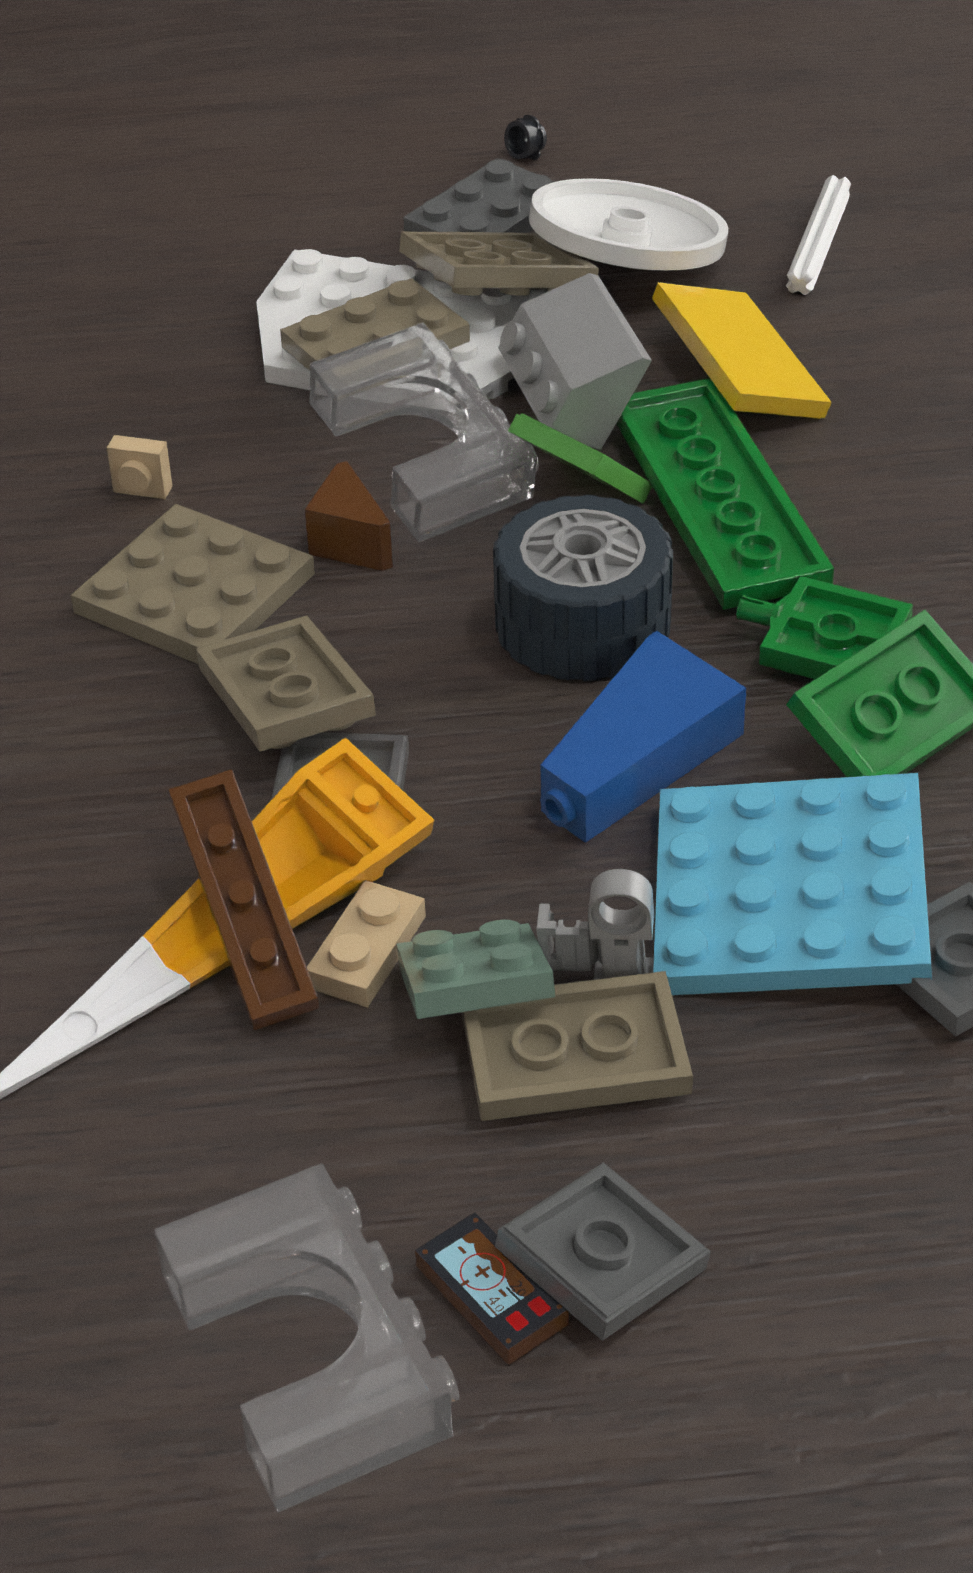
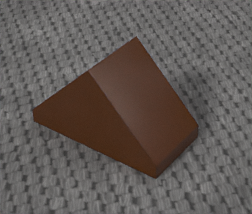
(348, 523)

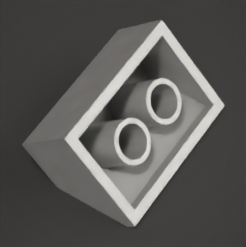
(575, 359)

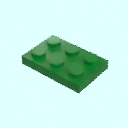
(890, 701)

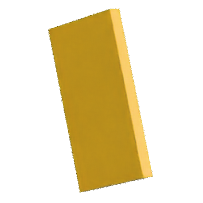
(741, 351)

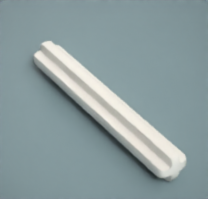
(818, 235)

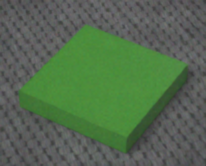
(580, 457)

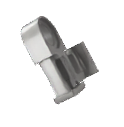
(610, 937)

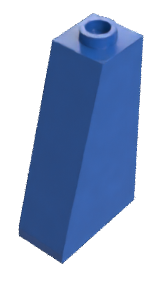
(640, 736)

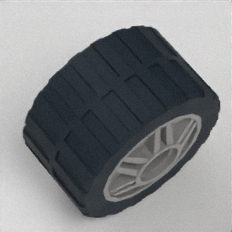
(581, 585)

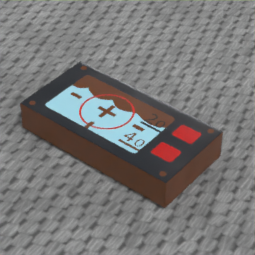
(490, 1289)

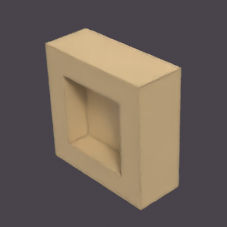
(139, 466)

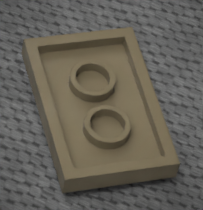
(370, 318)
(285, 683)
(580, 1049)

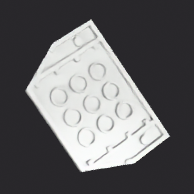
(319, 282)

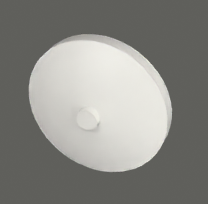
(628, 224)

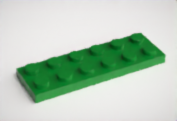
(721, 493)

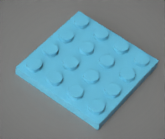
(791, 885)

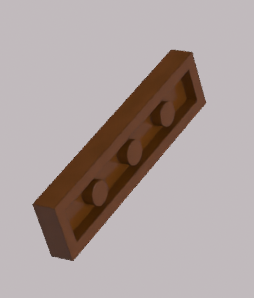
(243, 900)

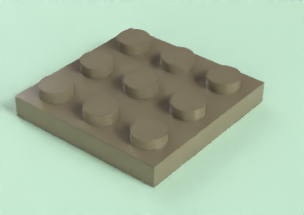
(493, 261)
(192, 583)

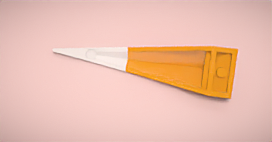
(321, 841)

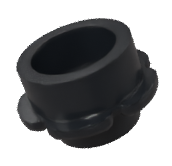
(525, 138)

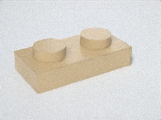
(364, 941)

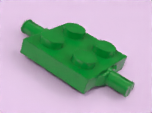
(820, 625)

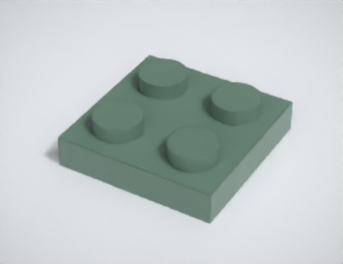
(474, 969)

